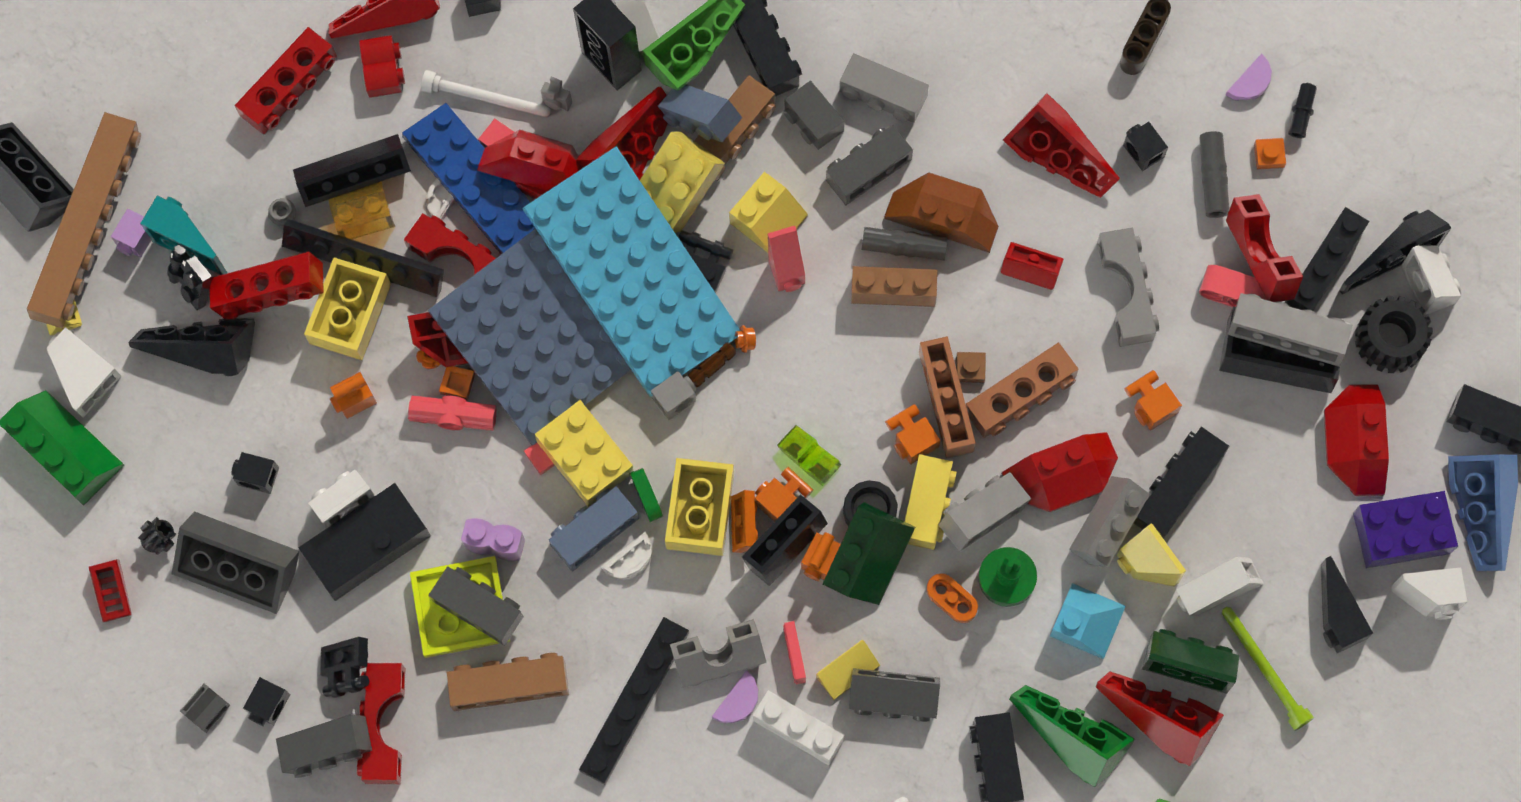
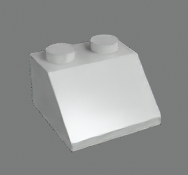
(1430, 278)
(341, 498)
(1433, 592)

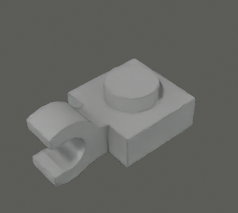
(555, 96)

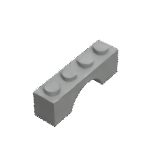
(1120, 253)

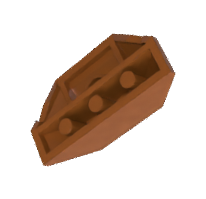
(945, 210)

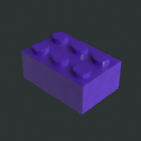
(1405, 529)

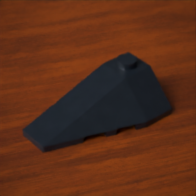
(1415, 230)
(208, 348)

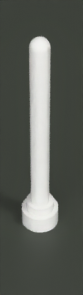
(433, 83)

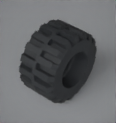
(1400, 314)

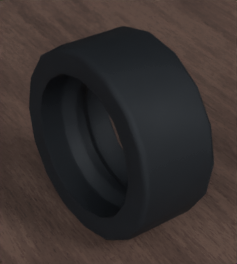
(869, 487)

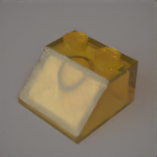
(361, 212)

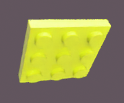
(440, 629)

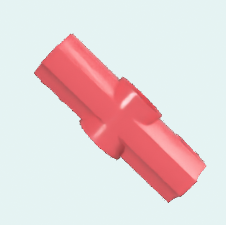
(452, 413)

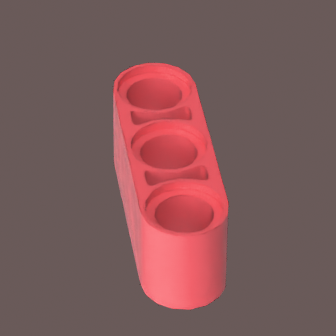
(1226, 285)

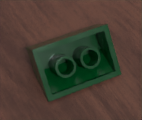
(868, 554)
(1191, 661)

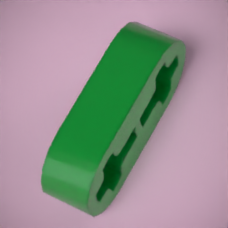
(646, 495)

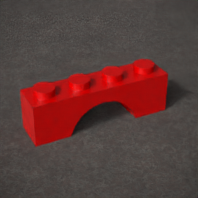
(1249, 224)
(433, 240)
(385, 687)

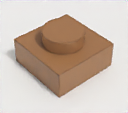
(971, 366)

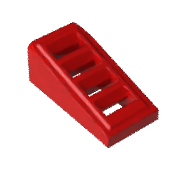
(100, 593)

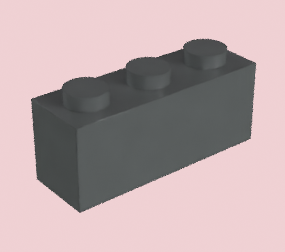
(868, 164)
(476, 604)
(894, 694)
(324, 745)

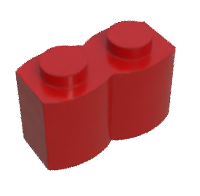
(381, 66)

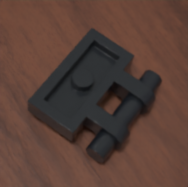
(709, 267)
(192, 276)
(346, 658)

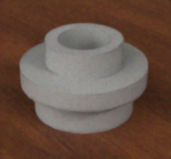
(280, 204)

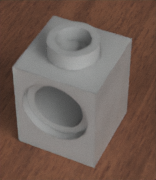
(674, 394)

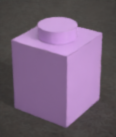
(130, 235)

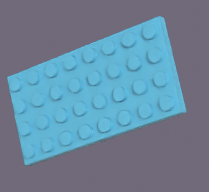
(632, 270)

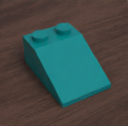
(170, 226)

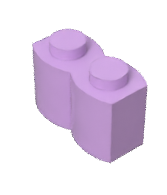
(501, 540)

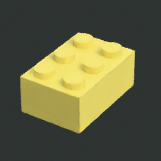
(680, 178)
(347, 309)
(584, 452)
(699, 506)

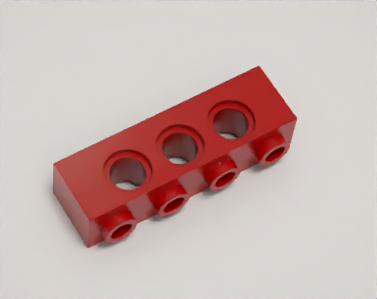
(287, 66)
(266, 285)

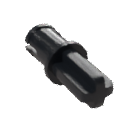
(1302, 110)

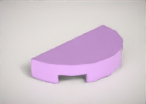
(1253, 81)
(739, 702)

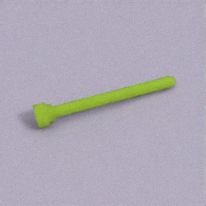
(1297, 713)

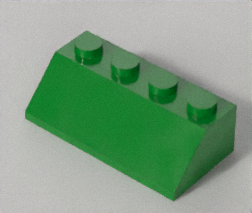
(61, 445)

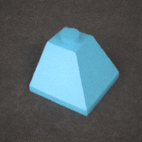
(1087, 621)

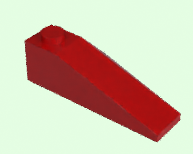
(382, 14)
(632, 134)
(1057, 143)
(1172, 724)

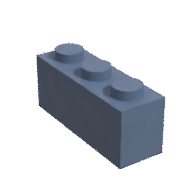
(700, 113)
(593, 528)

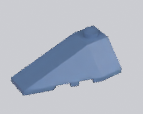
(1486, 500)

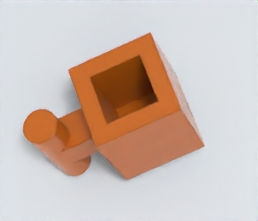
(352, 396)
(1156, 404)
(915, 437)
(775, 498)
(819, 556)

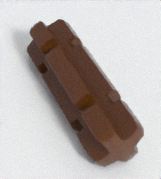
(712, 364)

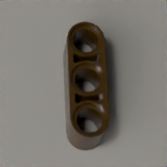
(1140, 46)

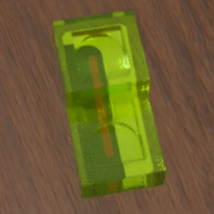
(809, 455)

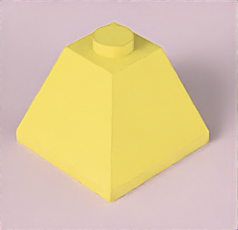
(1150, 559)

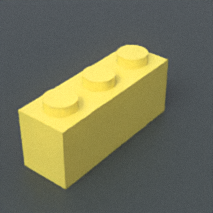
(929, 500)

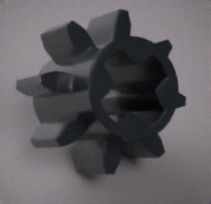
(157, 536)

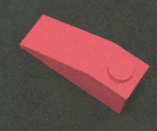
(786, 259)

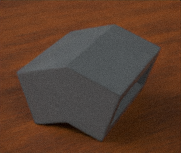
(204, 708)

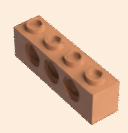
(1053, 361)
(946, 397)

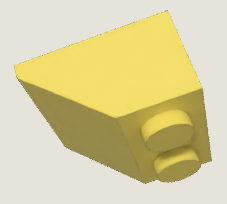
(766, 209)

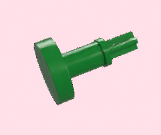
(1007, 576)

